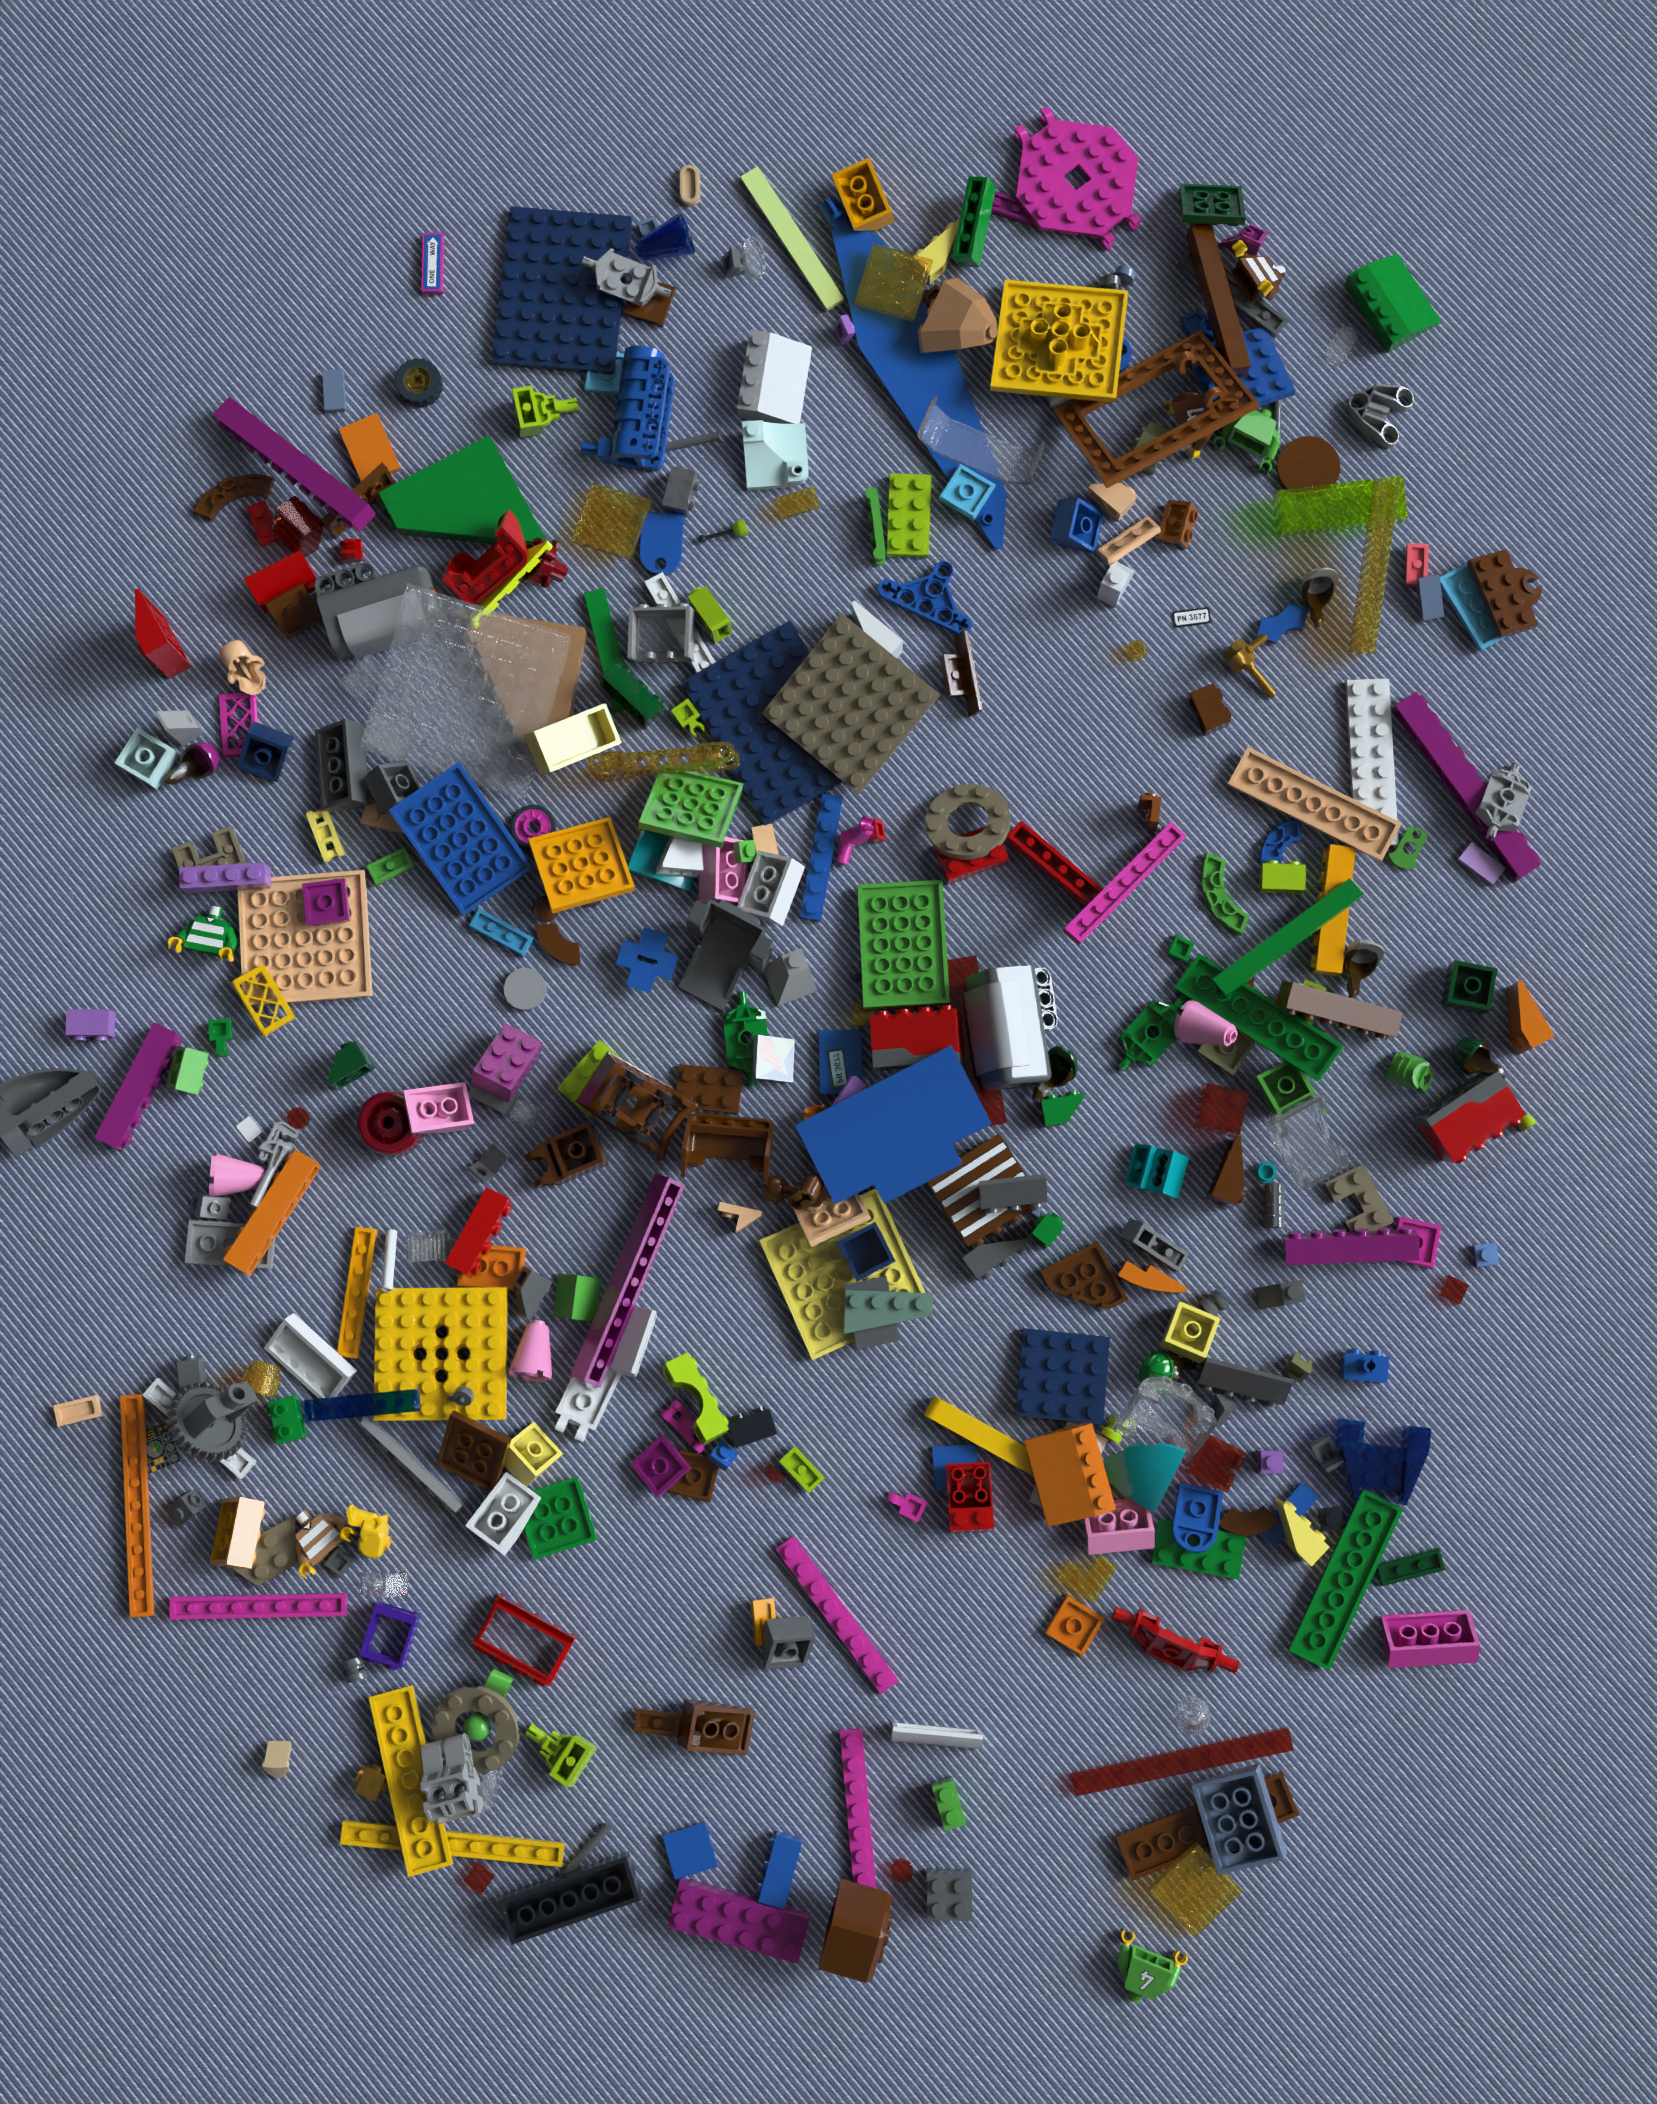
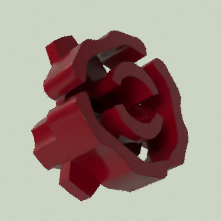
(547, 568)

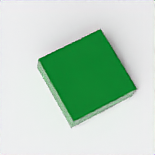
(1180, 948)

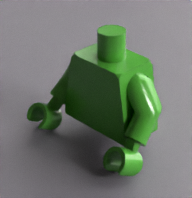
(1255, 434)

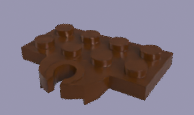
(1505, 592)

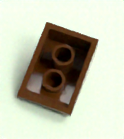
(1229, 1178)
(715, 1727)

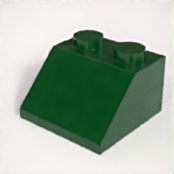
(349, 1065)

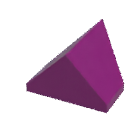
(1252, 237)

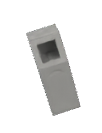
(179, 725)

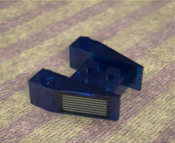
(1381, 1465)

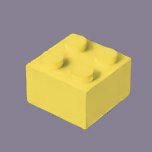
(1190, 1332)

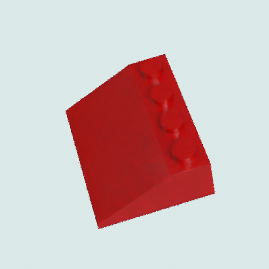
(157, 638)

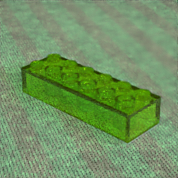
(1329, 507)

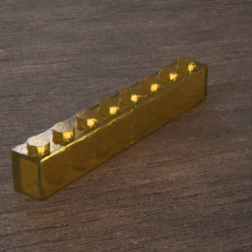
(1374, 566)

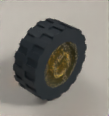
(418, 382)

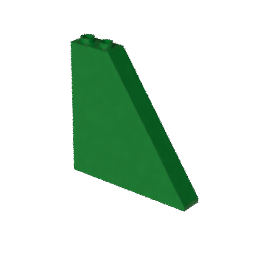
(459, 498)

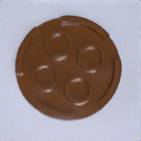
(1308, 463)

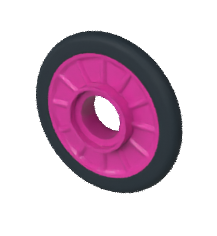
(524, 817)

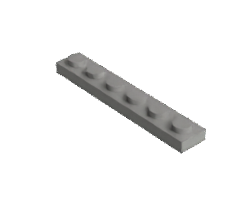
(417, 1470)

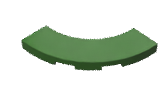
(1216, 896)

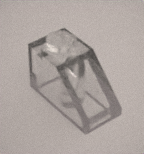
(384, 1584)

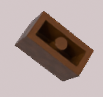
(1209, 709)

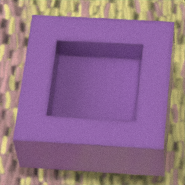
(844, 329)

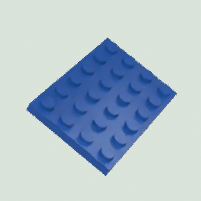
(461, 838)

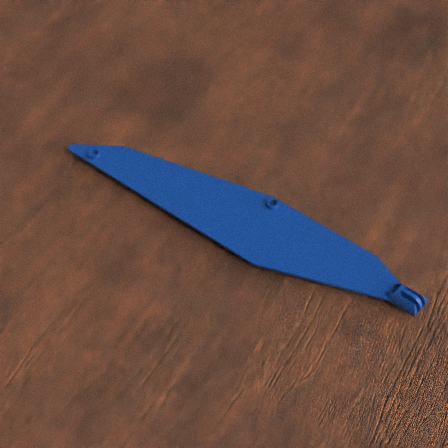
(895, 356)

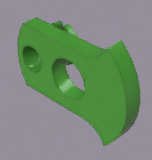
(1404, 860)

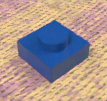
(722, 1456)

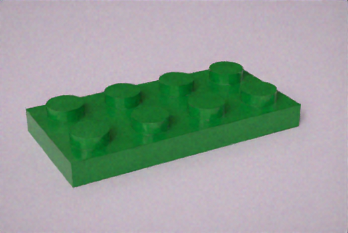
(1221, 1559)

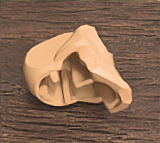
(243, 667)

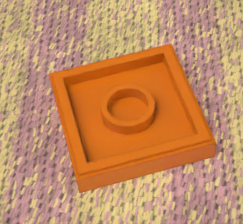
(1074, 1625)

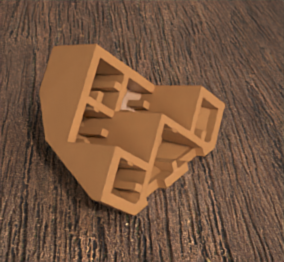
(957, 319)

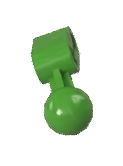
(478, 1725)

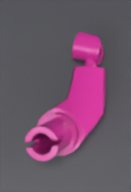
(852, 837)

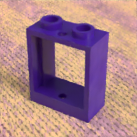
(396, 1613)

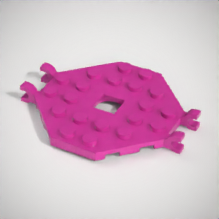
(1052, 199)

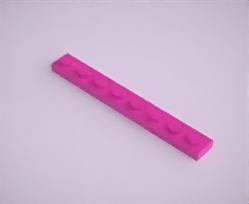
(1124, 884)
(258, 1606)
(837, 1615)
(857, 1807)

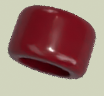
(371, 1125)

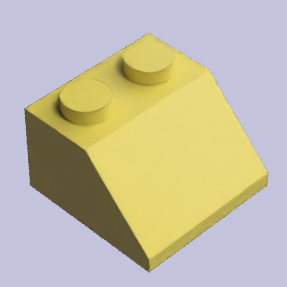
(530, 1454)

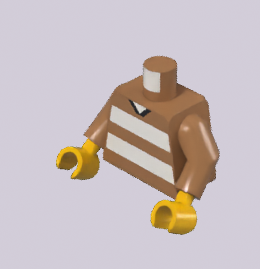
(319, 1538)

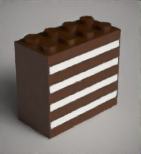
(959, 1197)

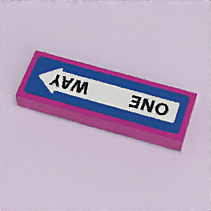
(432, 263)

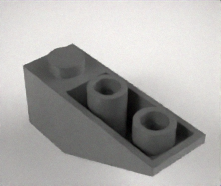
(987, 1256)

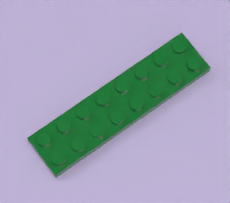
(1261, 1020)
(1345, 1579)

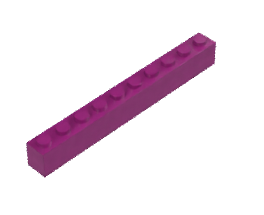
(294, 465)
(1461, 781)
(627, 1280)

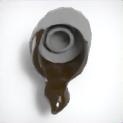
(1317, 591)
(1360, 962)

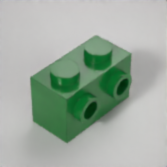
(1046, 1229)
(287, 1419)

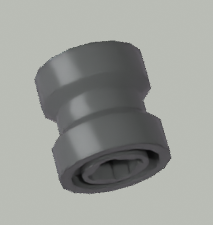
(1213, 1303)
(354, 1669)

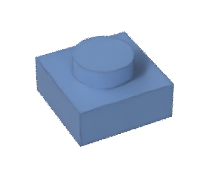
(1485, 1254)

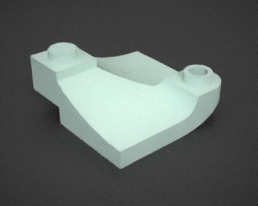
(774, 454)

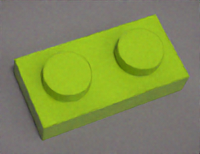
(802, 1469)

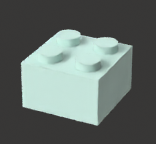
(147, 758)

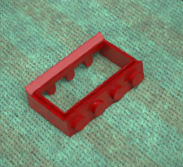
(535, 1621)

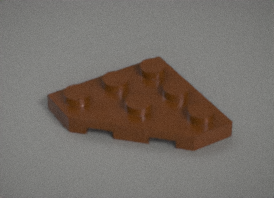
(1086, 1278)

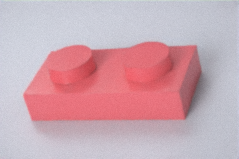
(1415, 563)

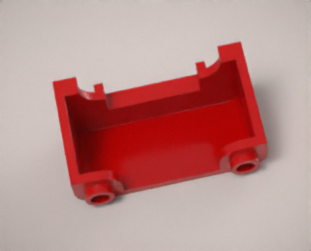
(476, 579)

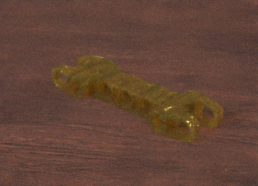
(701, 757)

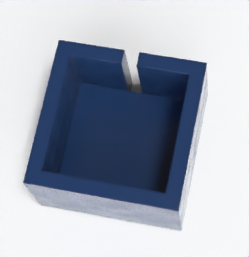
(866, 1251)

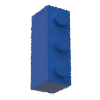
(779, 1869)

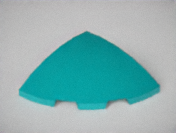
(646, 859)
(1144, 1471)

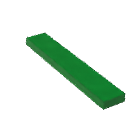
(604, 633)

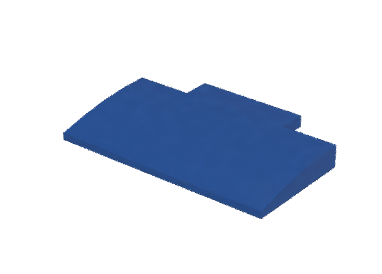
(895, 1130)

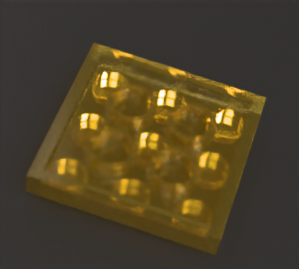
(893, 282)
(611, 521)
(1195, 1890)

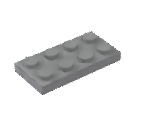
(210, 1239)

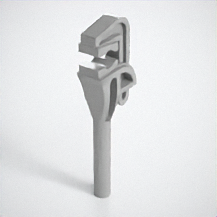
(274, 1153)

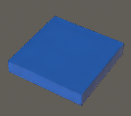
(950, 1455)
(690, 1850)

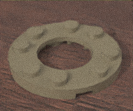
(974, 846)
(493, 1706)

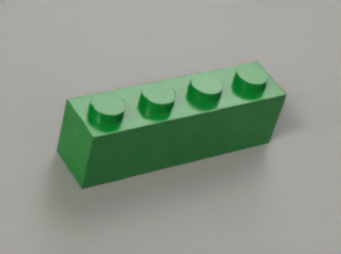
(974, 221)

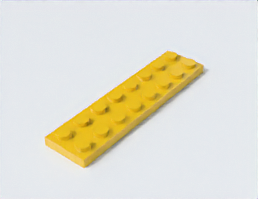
(400, 1744)

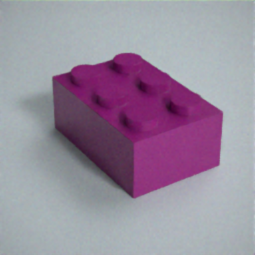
(506, 1062)

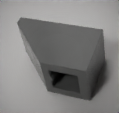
(529, 1291)

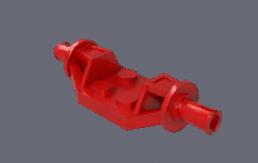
(1171, 1648)

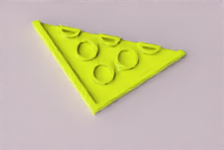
(507, 586)

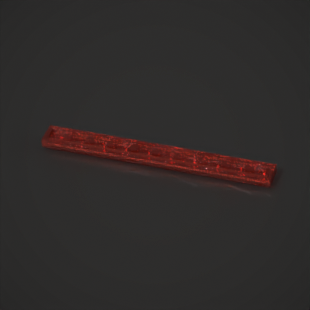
(1181, 1761)

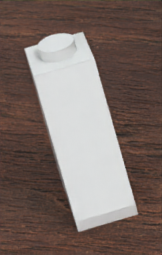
(1114, 583)
(681, 858)

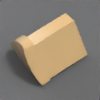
(277, 1758)

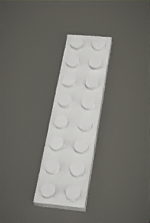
(1371, 745)

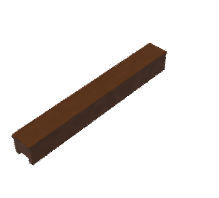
(1217, 297)

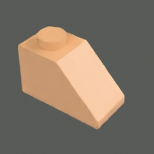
(1114, 500)

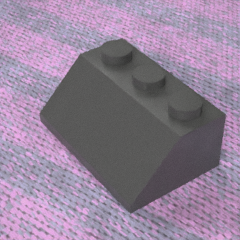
(1012, 1193)

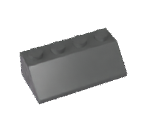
(341, 766)
(1243, 1381)

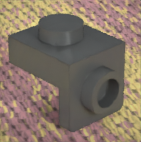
(1326, 1453)
(186, 1508)

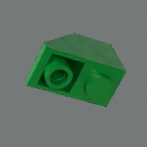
(1059, 1110)

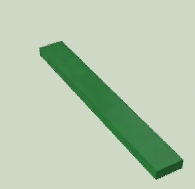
(1287, 937)

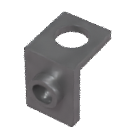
(489, 1163)
(210, 1206)

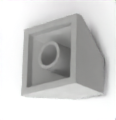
(790, 977)

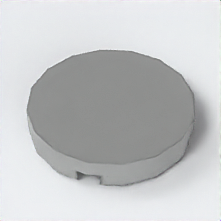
(525, 989)

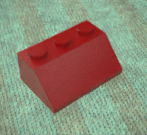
(281, 577)
(957, 870)

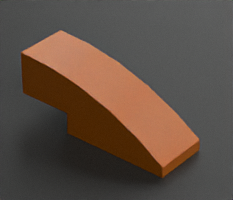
(1149, 1279)

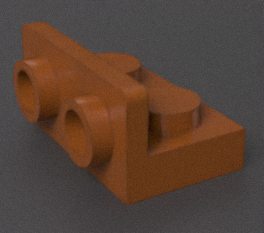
(1178, 523)
(1152, 804)

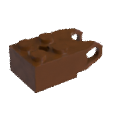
(562, 1157)

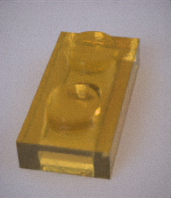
(797, 503)

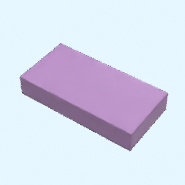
(1481, 863)

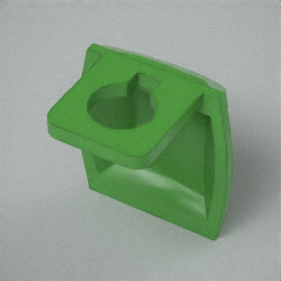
(1409, 1071)

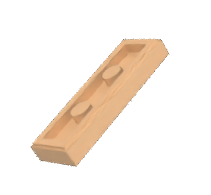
(1128, 540)

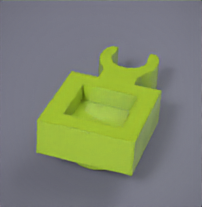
(687, 715)

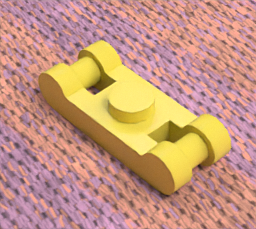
(325, 834)

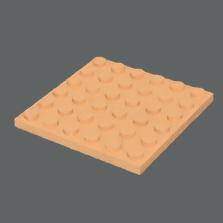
(305, 960)

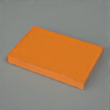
(369, 446)
(497, 1268)

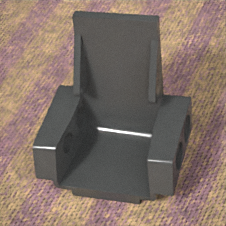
(728, 945)

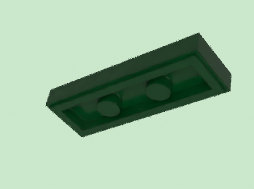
(1410, 1566)

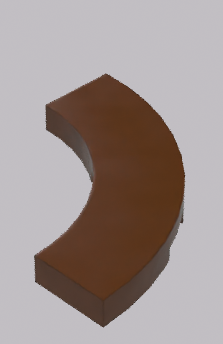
(230, 490)

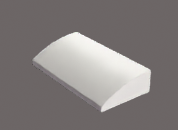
(309, 1358)
(936, 1735)

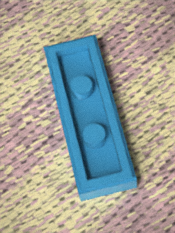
(501, 932)

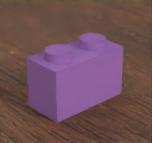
(90, 1024)

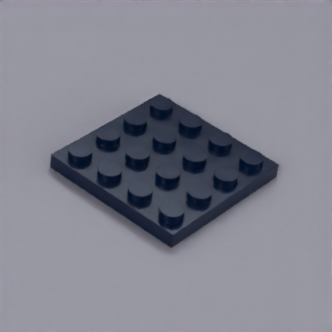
(1062, 1376)

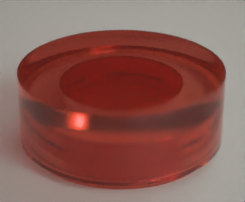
(298, 1118)
(774, 1473)
(902, 1870)

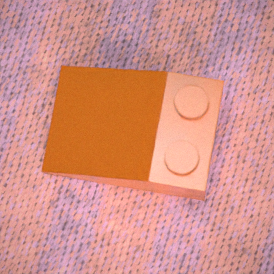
(1526, 1021)

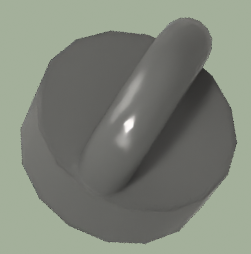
(1110, 281)

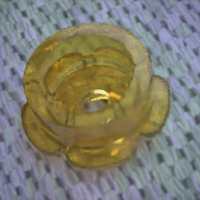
(1141, 650)

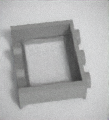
(661, 633)

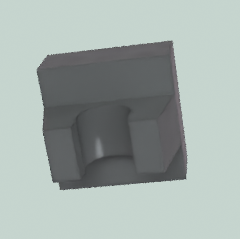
(732, 263)
(1222, 1408)

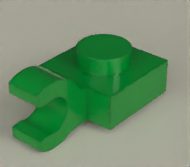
(220, 1032)

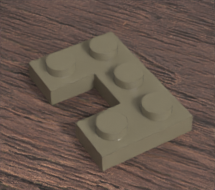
(228, 851)
(1359, 1183)

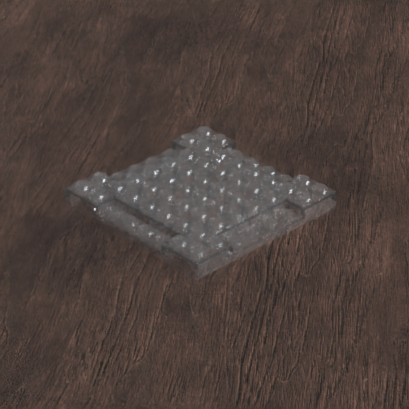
(465, 690)

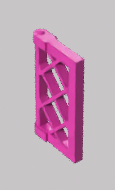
(224, 715)

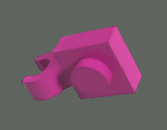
(909, 1505)

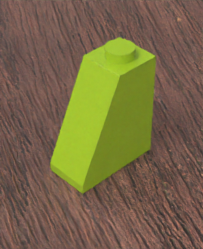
(710, 614)

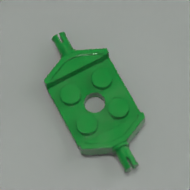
(735, 1024)
(1139, 1045)

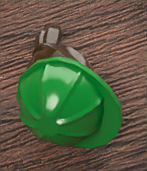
(1164, 1364)

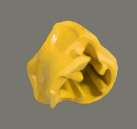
(373, 1531)

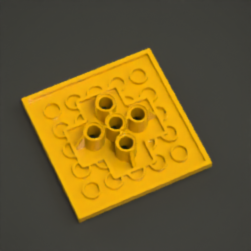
(1059, 341)
(411, 1321)

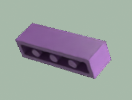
(225, 877)

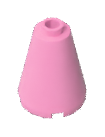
(1203, 1026)
(233, 1175)
(533, 1354)

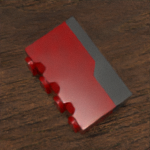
(911, 1037)
(1469, 1116)

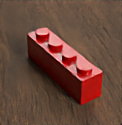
(478, 1233)

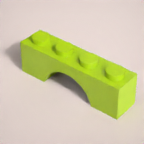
(683, 1374)

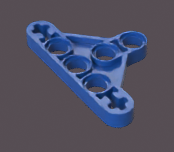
(919, 592)

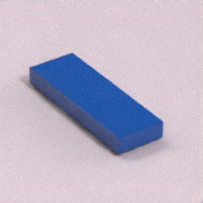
(1302, 1499)

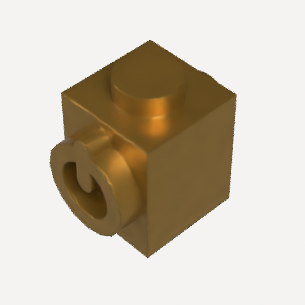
(371, 1781)

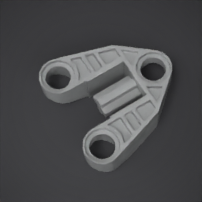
(1375, 407)

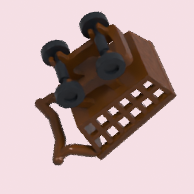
(607, 1096)

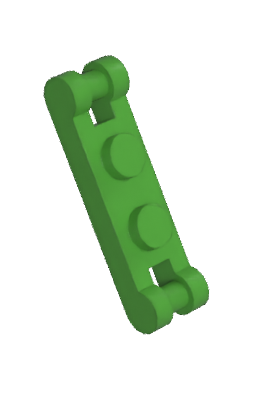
(874, 517)

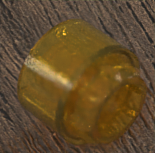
(263, 1378)

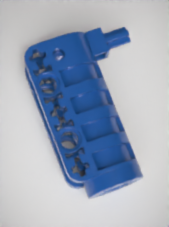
(639, 413)

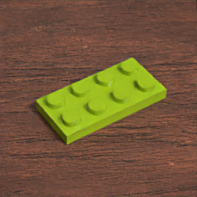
(909, 515)

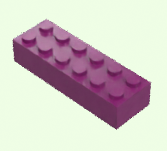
(738, 1920)

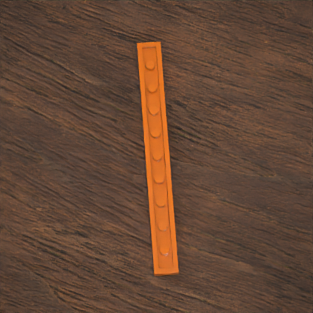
(137, 1505)

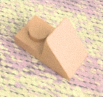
(746, 1215)

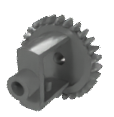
(210, 1419)

